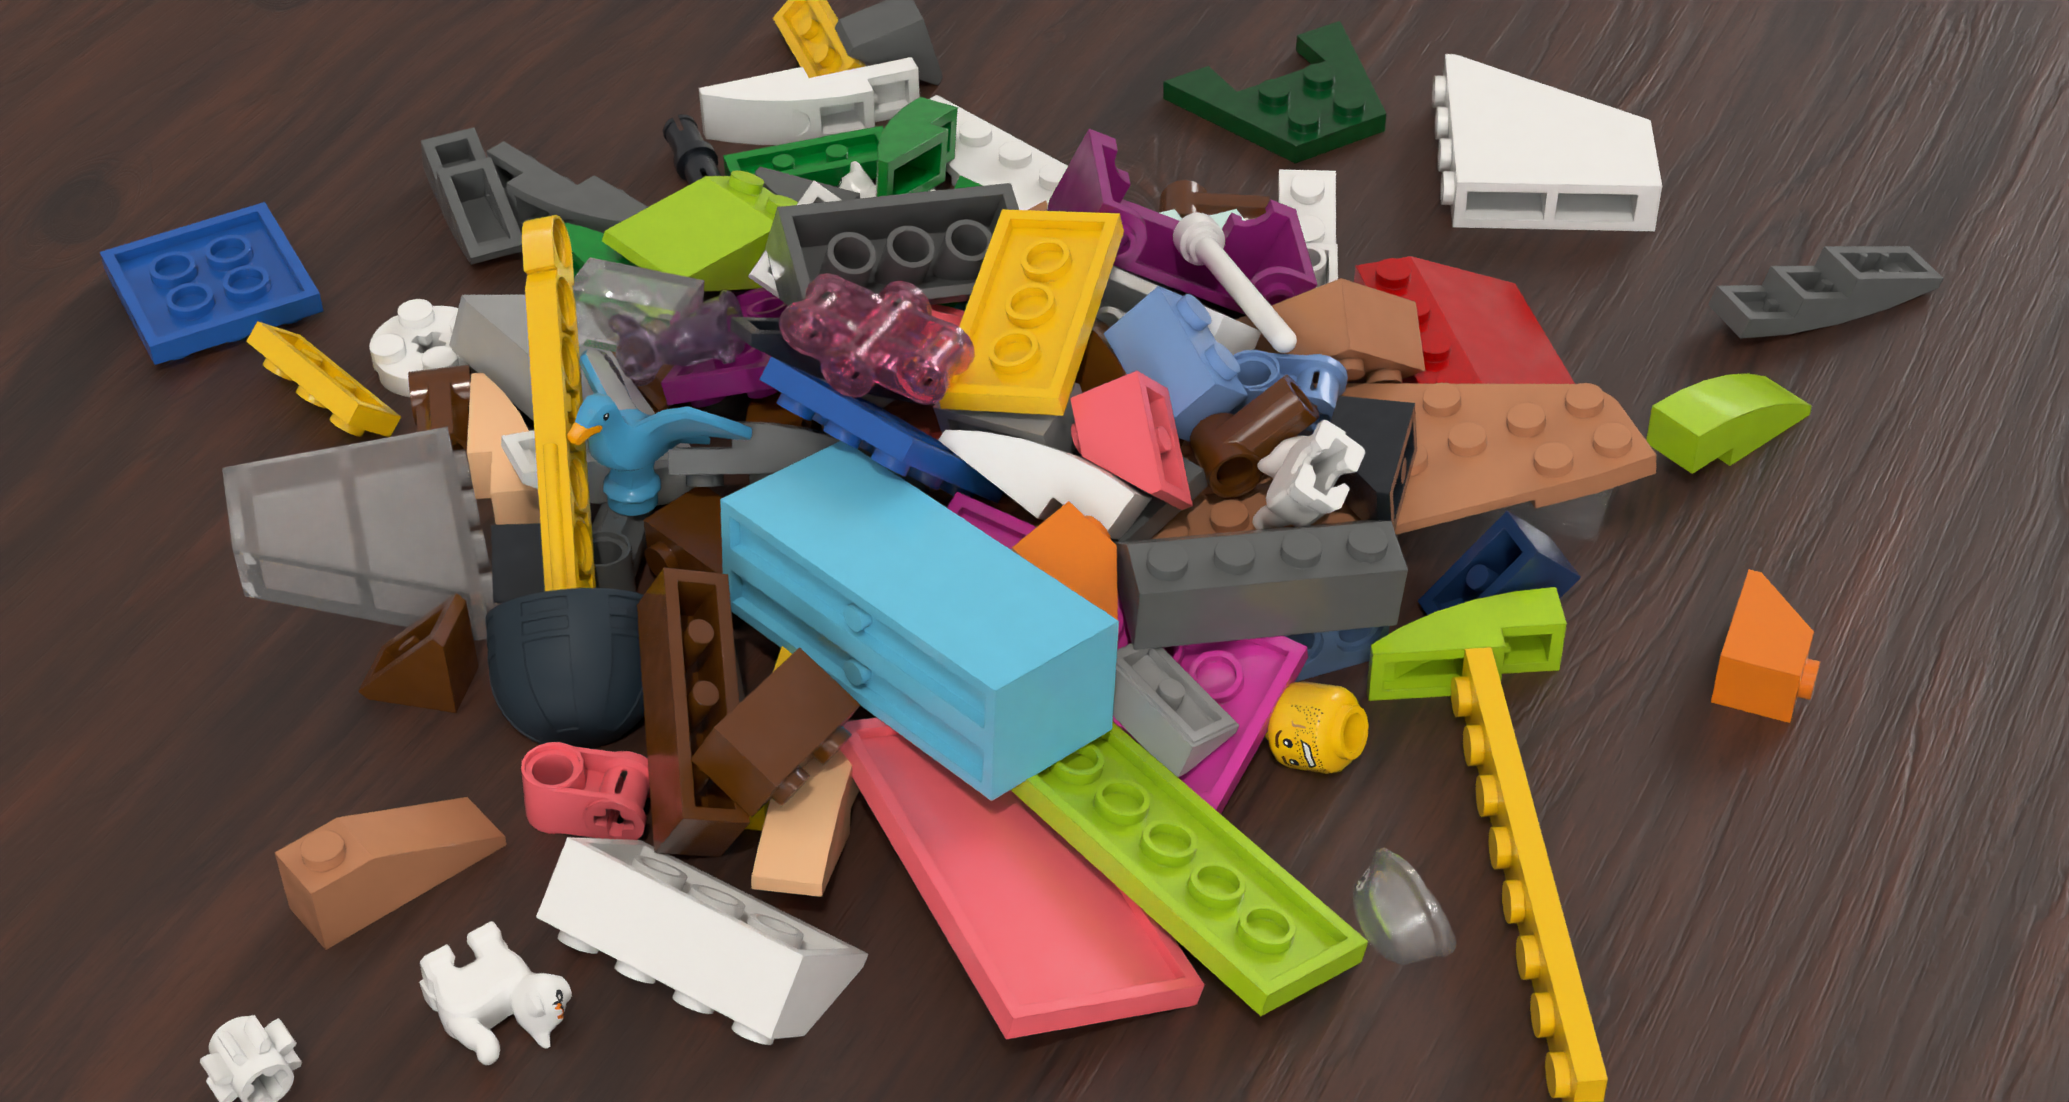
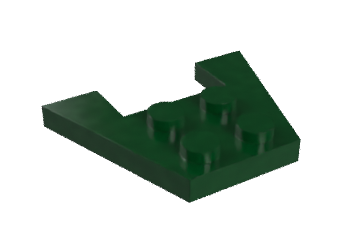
(1295, 113)

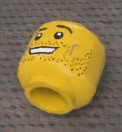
(1317, 727)

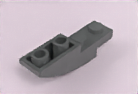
(541, 192)
(768, 451)

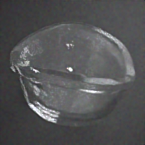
(1400, 912)

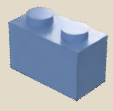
(1172, 345)

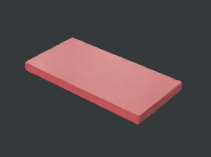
(1017, 901)

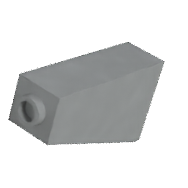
(494, 341)

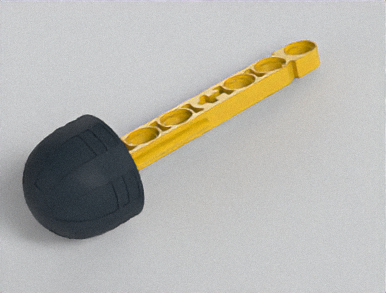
(570, 655)

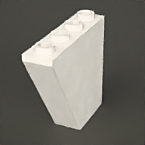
(1539, 155)

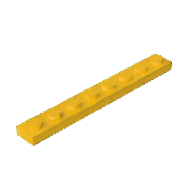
(1529, 893)

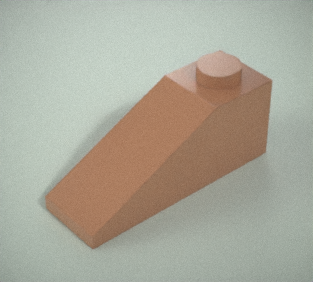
(380, 861)

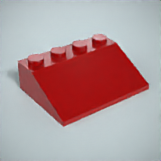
(1468, 325)

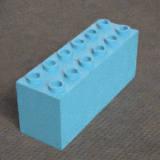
(921, 617)

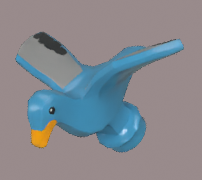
(633, 440)

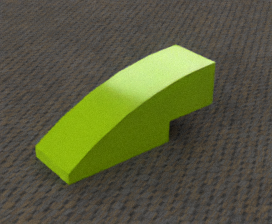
(1722, 419)
(1426, 654)

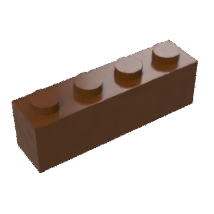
(686, 693)

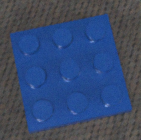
(210, 282)
(876, 430)

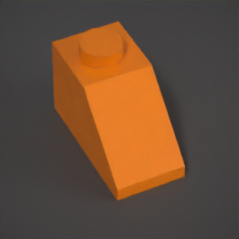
(1077, 554)
(1765, 654)

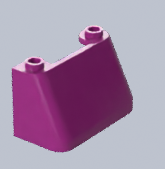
(1264, 248)

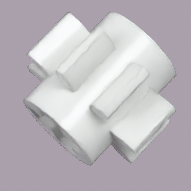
(251, 1061)

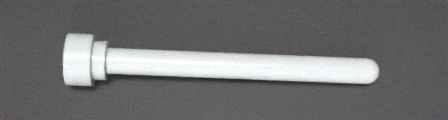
(1202, 243)

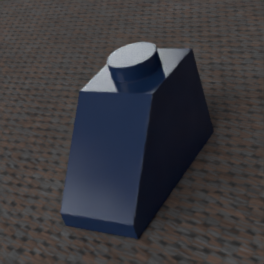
(1502, 561)

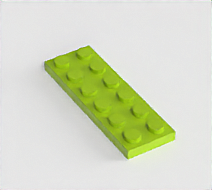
(1193, 871)

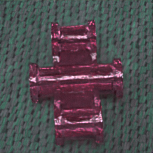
(877, 339)

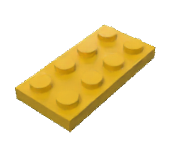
(1034, 310)

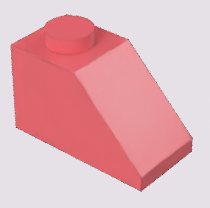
(1134, 435)

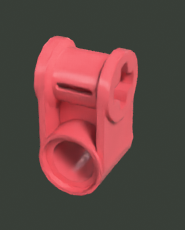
(583, 791)

